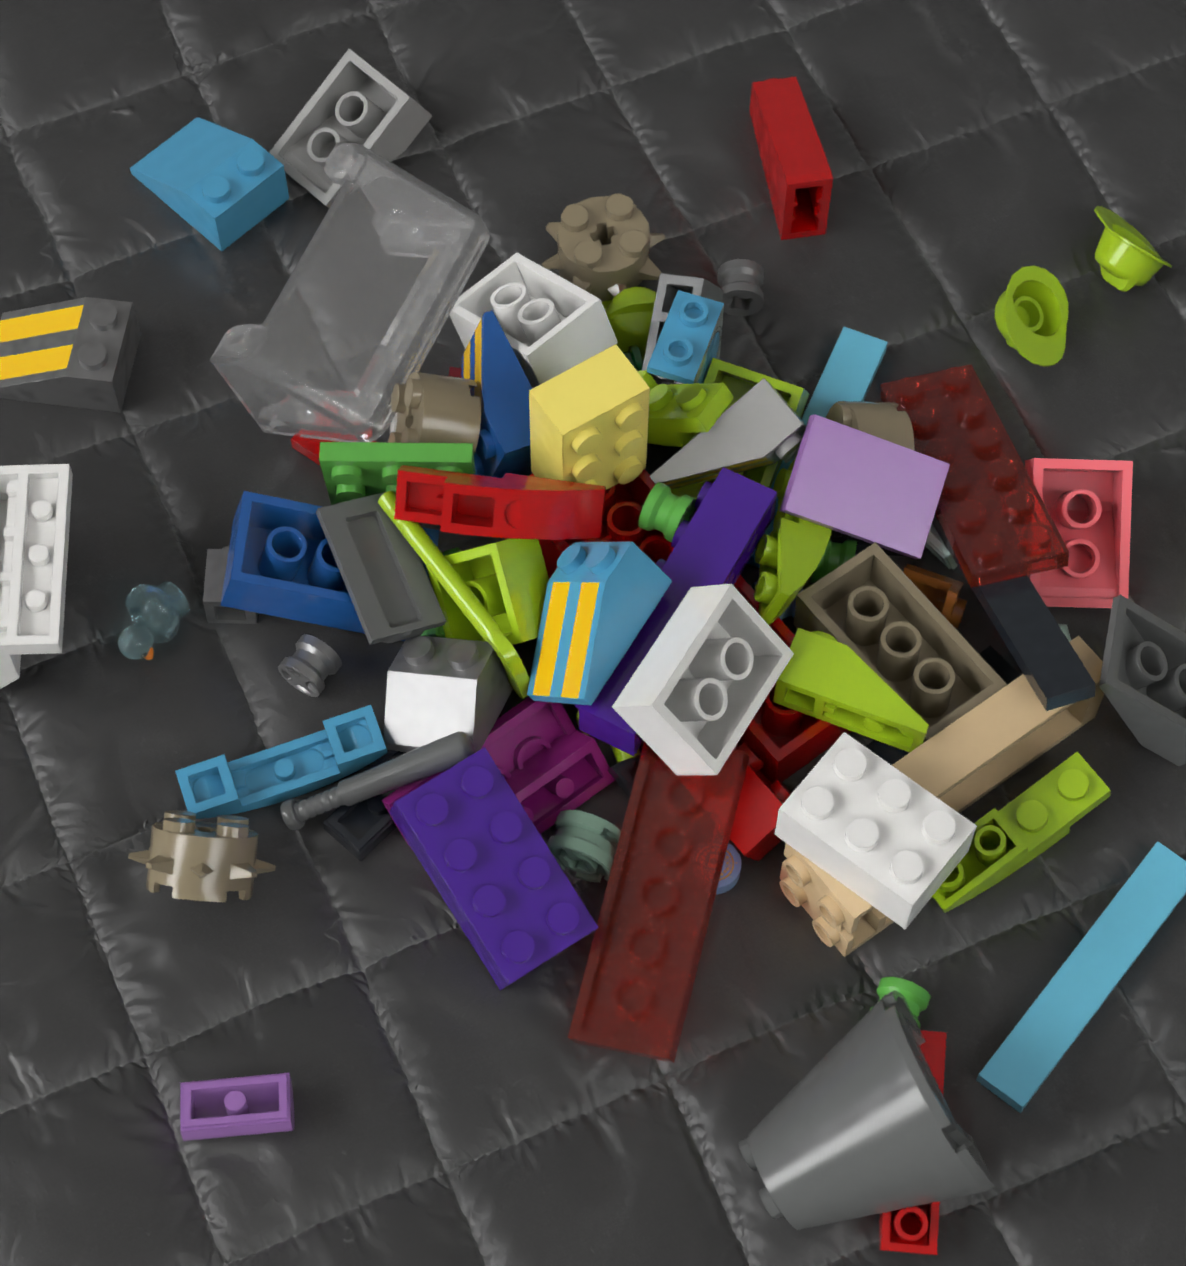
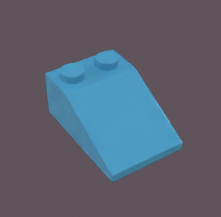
(214, 180)

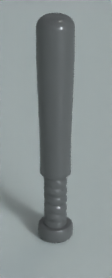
(395, 773)

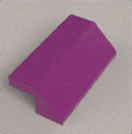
(542, 761)

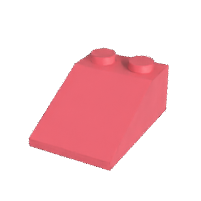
(1093, 515)

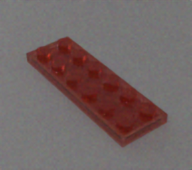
(987, 497)
(657, 908)

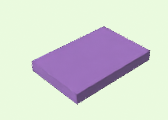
(864, 487)

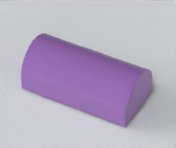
(236, 1106)

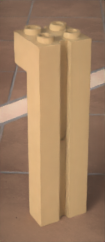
(959, 770)

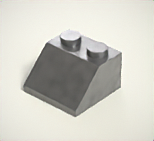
(443, 689)

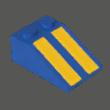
(504, 401)

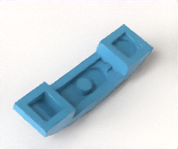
(283, 770)

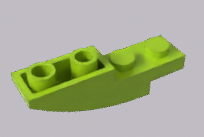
(683, 410)
(786, 556)
(1023, 829)

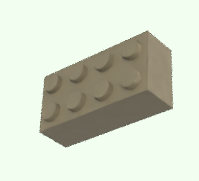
(899, 637)

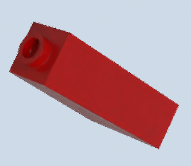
(791, 158)

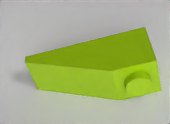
(840, 688)

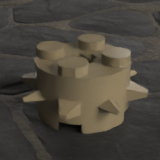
(604, 246)
(202, 857)

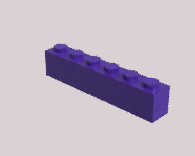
(706, 552)

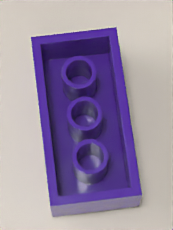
(492, 868)

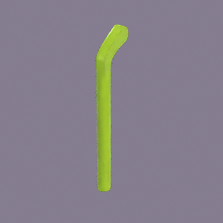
(461, 595)

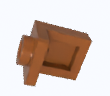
(940, 591)

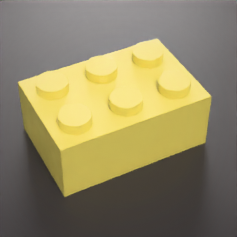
(591, 422)

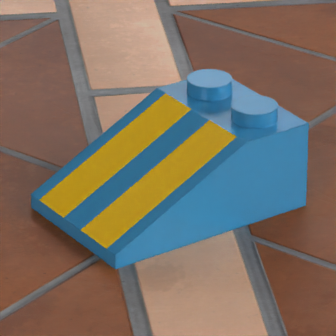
(591, 618)

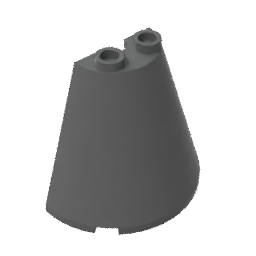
(864, 1131)

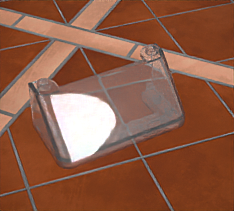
(355, 305)

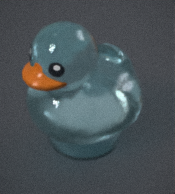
(156, 617)

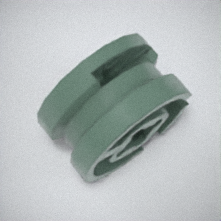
(584, 844)

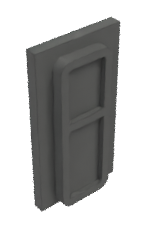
(380, 571)

